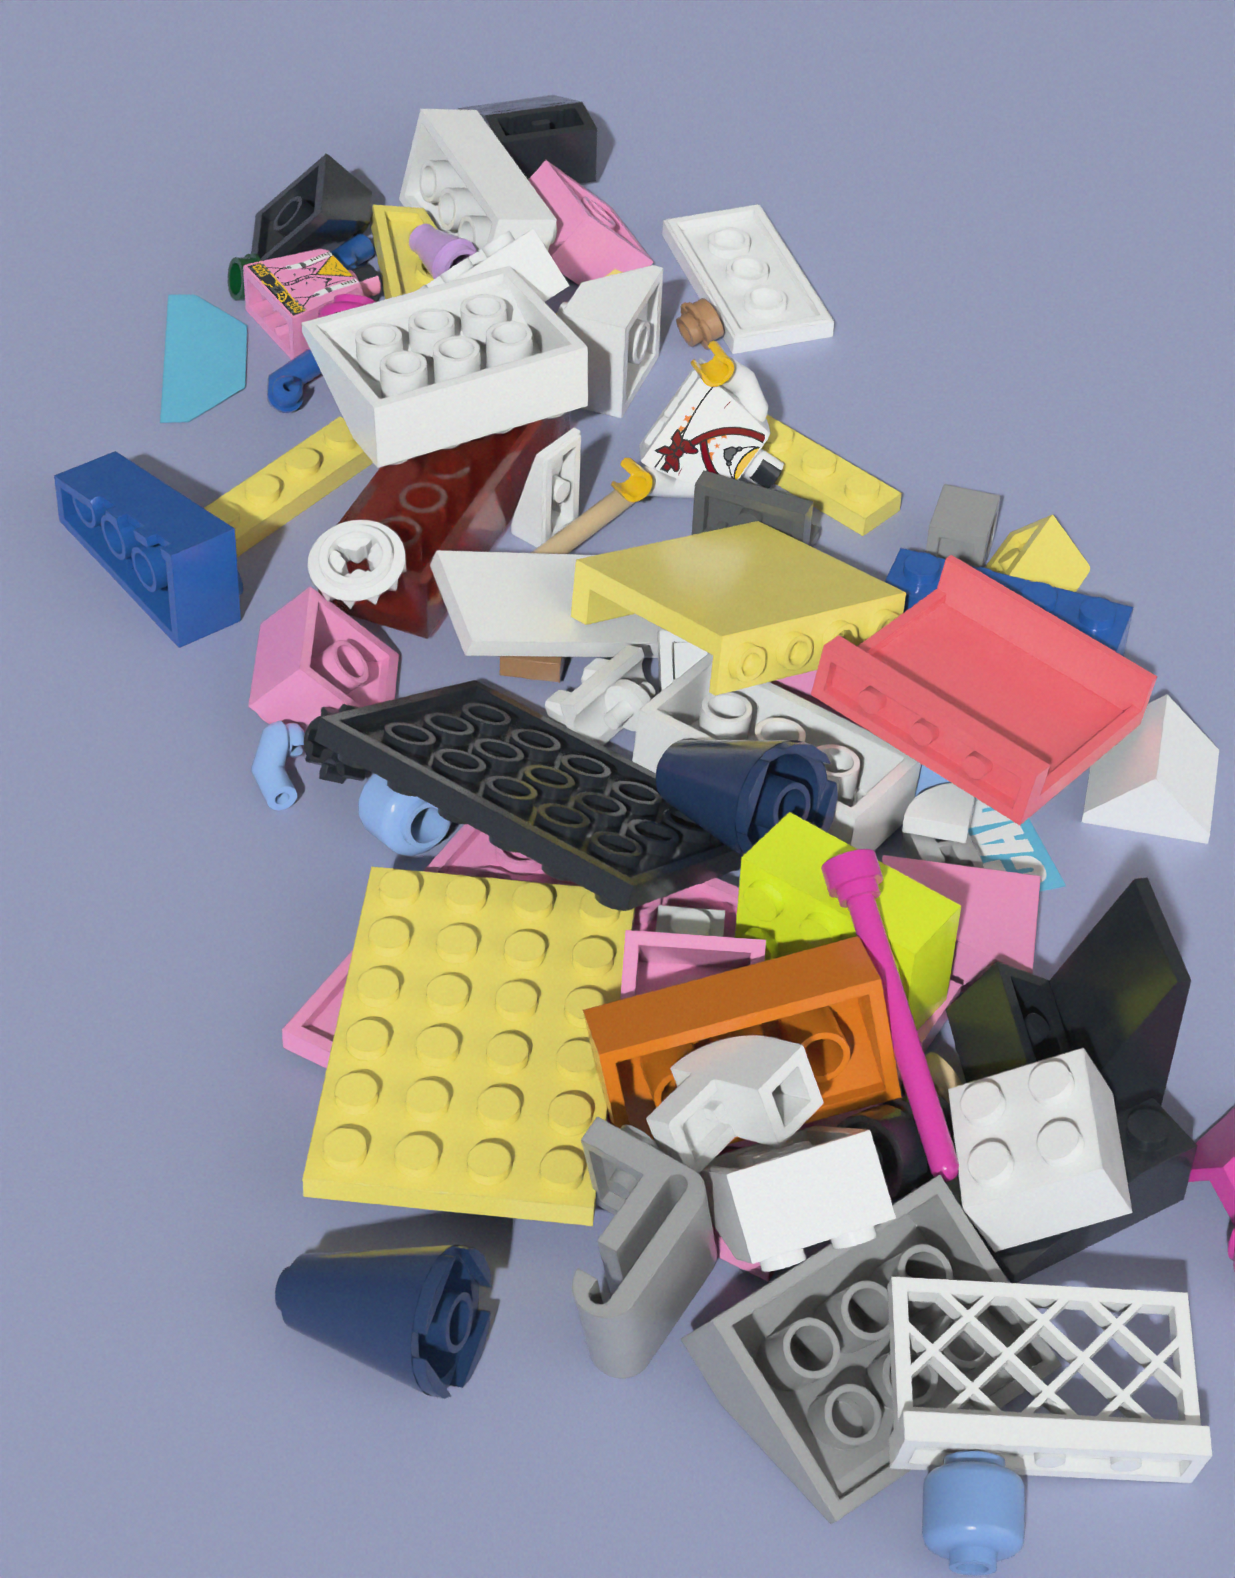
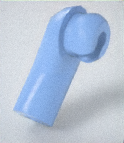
(269, 762)

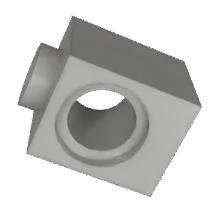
(963, 525)

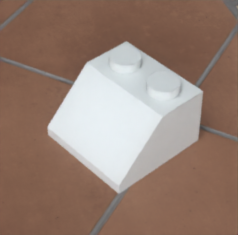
(621, 328)

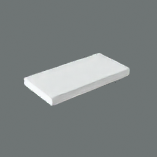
(747, 278)
(524, 607)

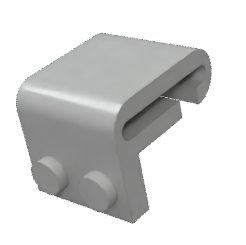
(651, 1250)

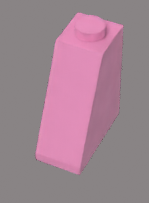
(994, 918)

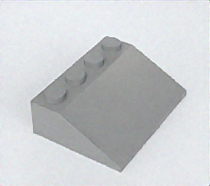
(812, 1358)

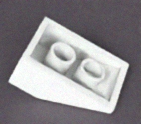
(797, 1195)

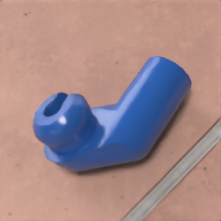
(354, 251)

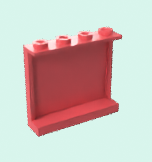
(987, 691)

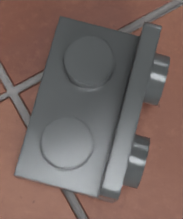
(731, 502)

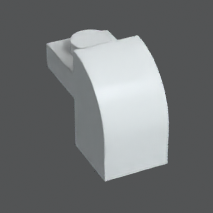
(731, 1090)

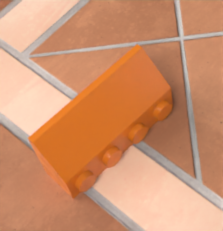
(814, 998)

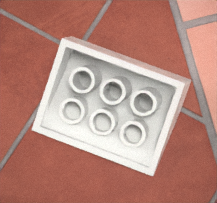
(448, 365)

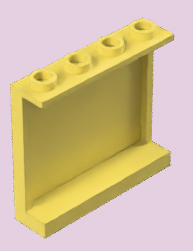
(741, 596)

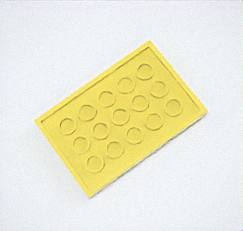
(468, 1048)

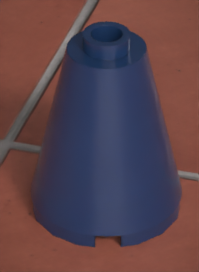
(746, 786)
(394, 1310)

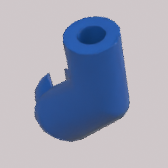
(287, 382)

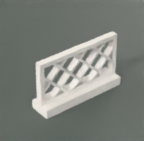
(1056, 1442)

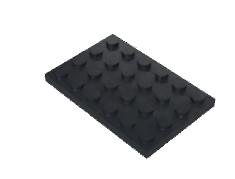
(532, 790)

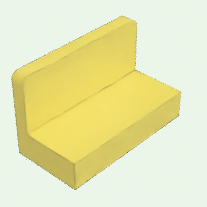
(1041, 555)

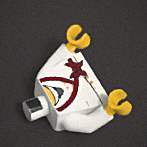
(708, 425)

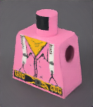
(295, 287)

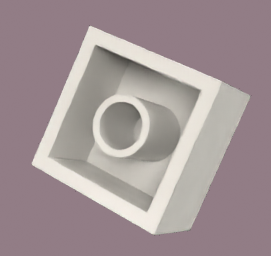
(1039, 1150)

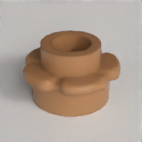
(699, 323)

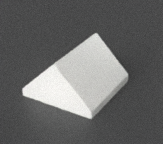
(1156, 778)

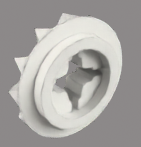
(355, 542)

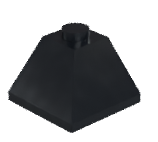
(313, 212)

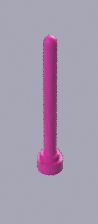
(855, 882)

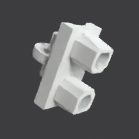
(606, 699)

